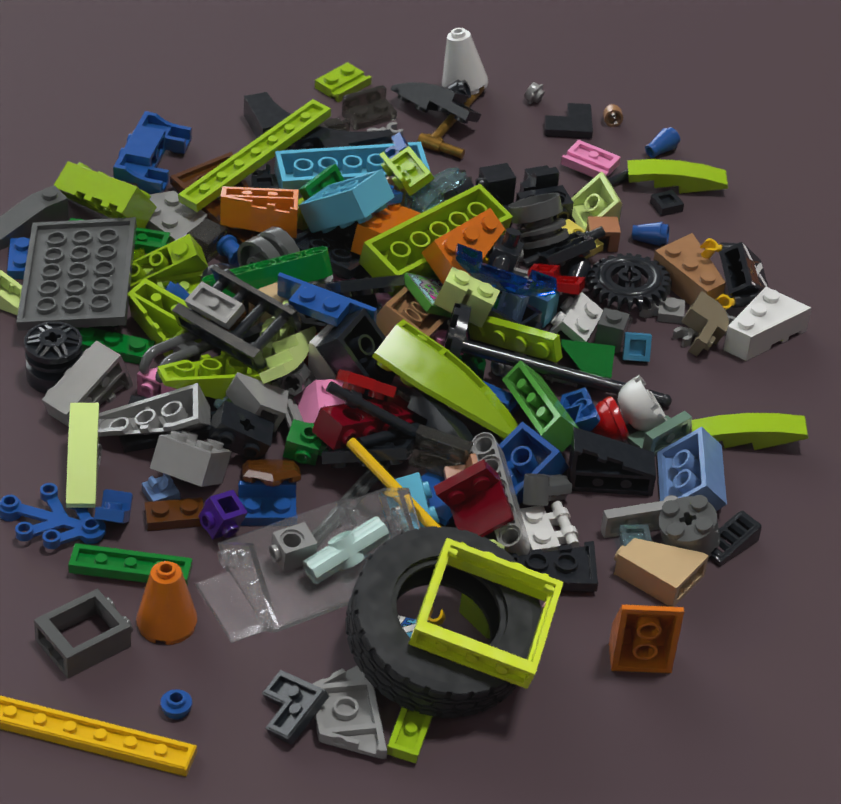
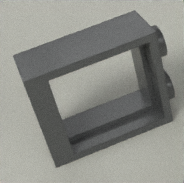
(77, 659)

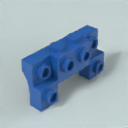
(144, 150)

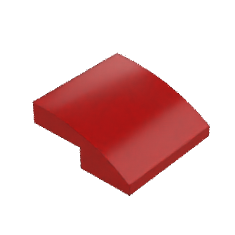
(565, 284)

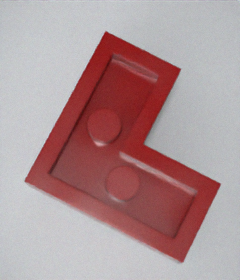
(360, 383)

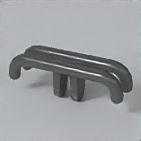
(183, 348)

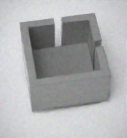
(190, 458)

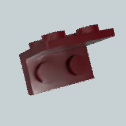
(476, 499)

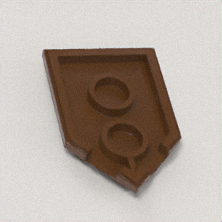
(271, 471)

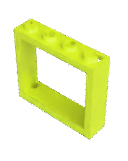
(470, 651)

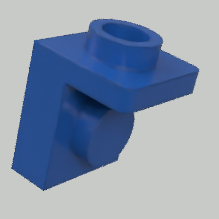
(115, 506)

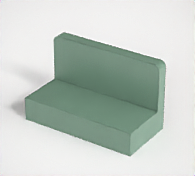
(663, 434)

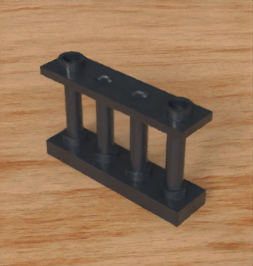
(231, 342)

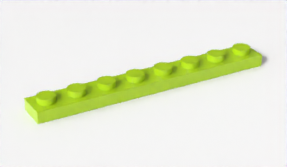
(254, 155)

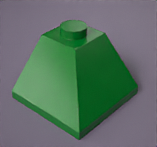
(590, 357)

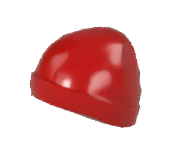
(611, 420)

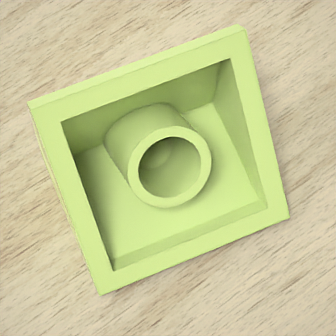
(596, 199)

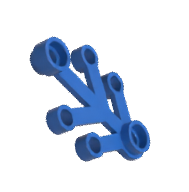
(84, 528)

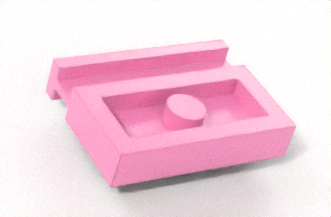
(590, 159)

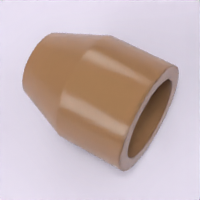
(613, 115)

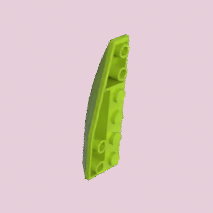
(443, 376)

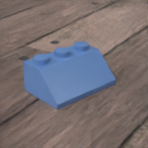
(693, 468)

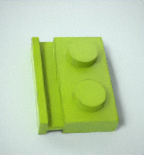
(342, 81)

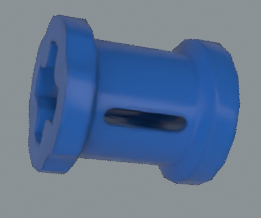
(228, 247)

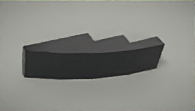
(437, 413)

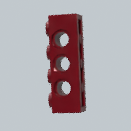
(340, 423)

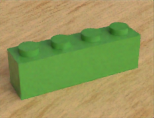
(540, 405)

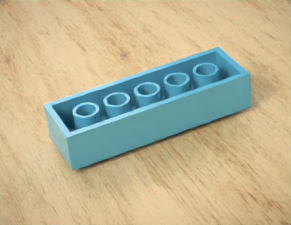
(298, 167)

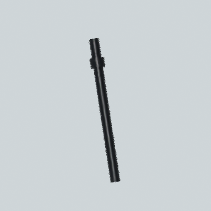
(354, 400)

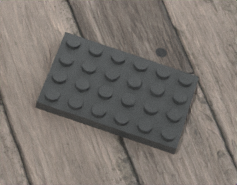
(78, 273)

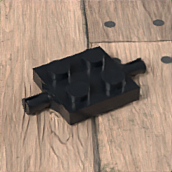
(576, 245)

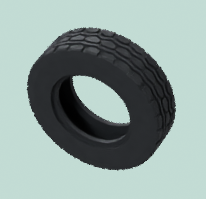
(410, 674)

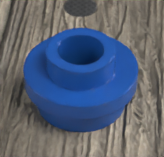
(176, 703)

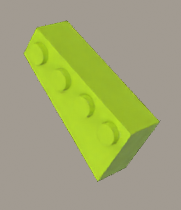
(105, 194)

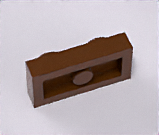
(173, 513)

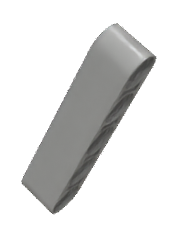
(488, 449)

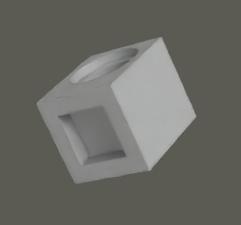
(292, 546)

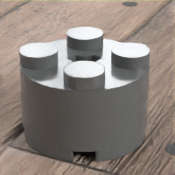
(690, 524)

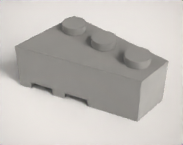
(90, 380)

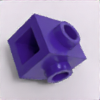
(222, 514)

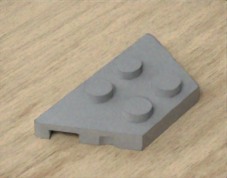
(173, 216)
(350, 714)

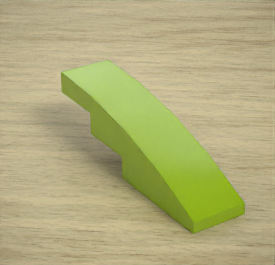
(685, 175)
(756, 428)

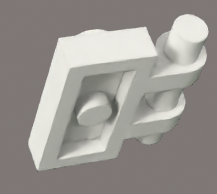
(540, 529)

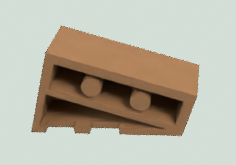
(689, 270)

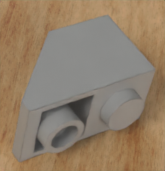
(259, 398)

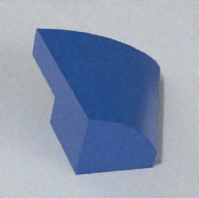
(581, 409)

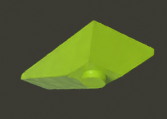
(211, 374)

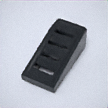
(743, 526)

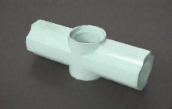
(345, 550)

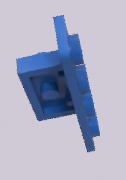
(318, 301)

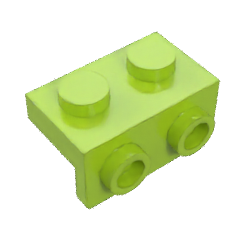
(407, 170)

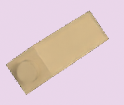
(660, 569)

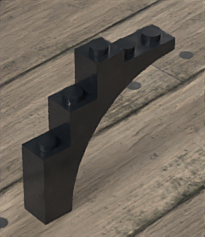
(264, 114)

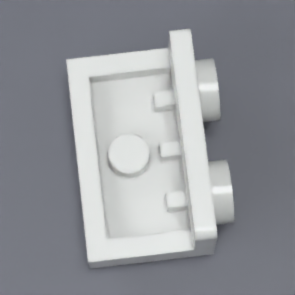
(577, 318)

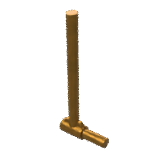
(435, 141)

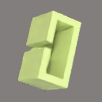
(467, 290)

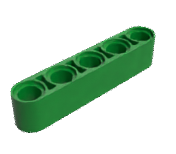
(304, 265)

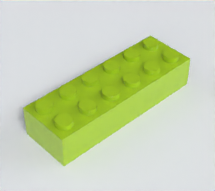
(402, 246)

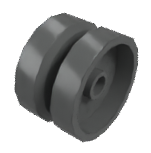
(266, 245)

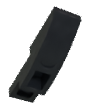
(436, 98)

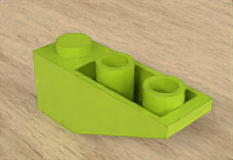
(173, 259)

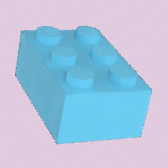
(347, 202)

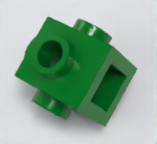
(303, 444)

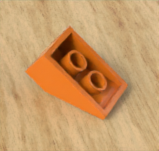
(645, 638)

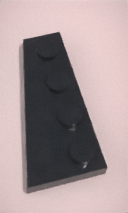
(570, 565)

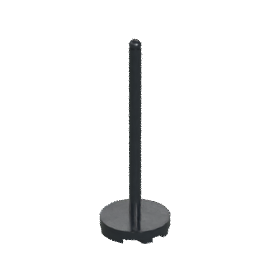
(456, 344)

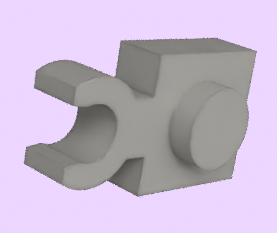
(668, 311)

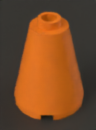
(166, 606)

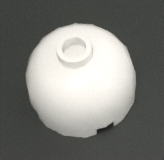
(639, 406)

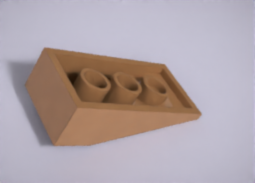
(406, 307)

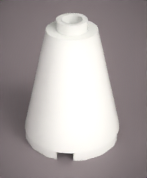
(463, 61)

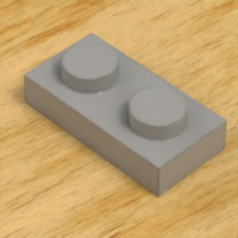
(215, 305)

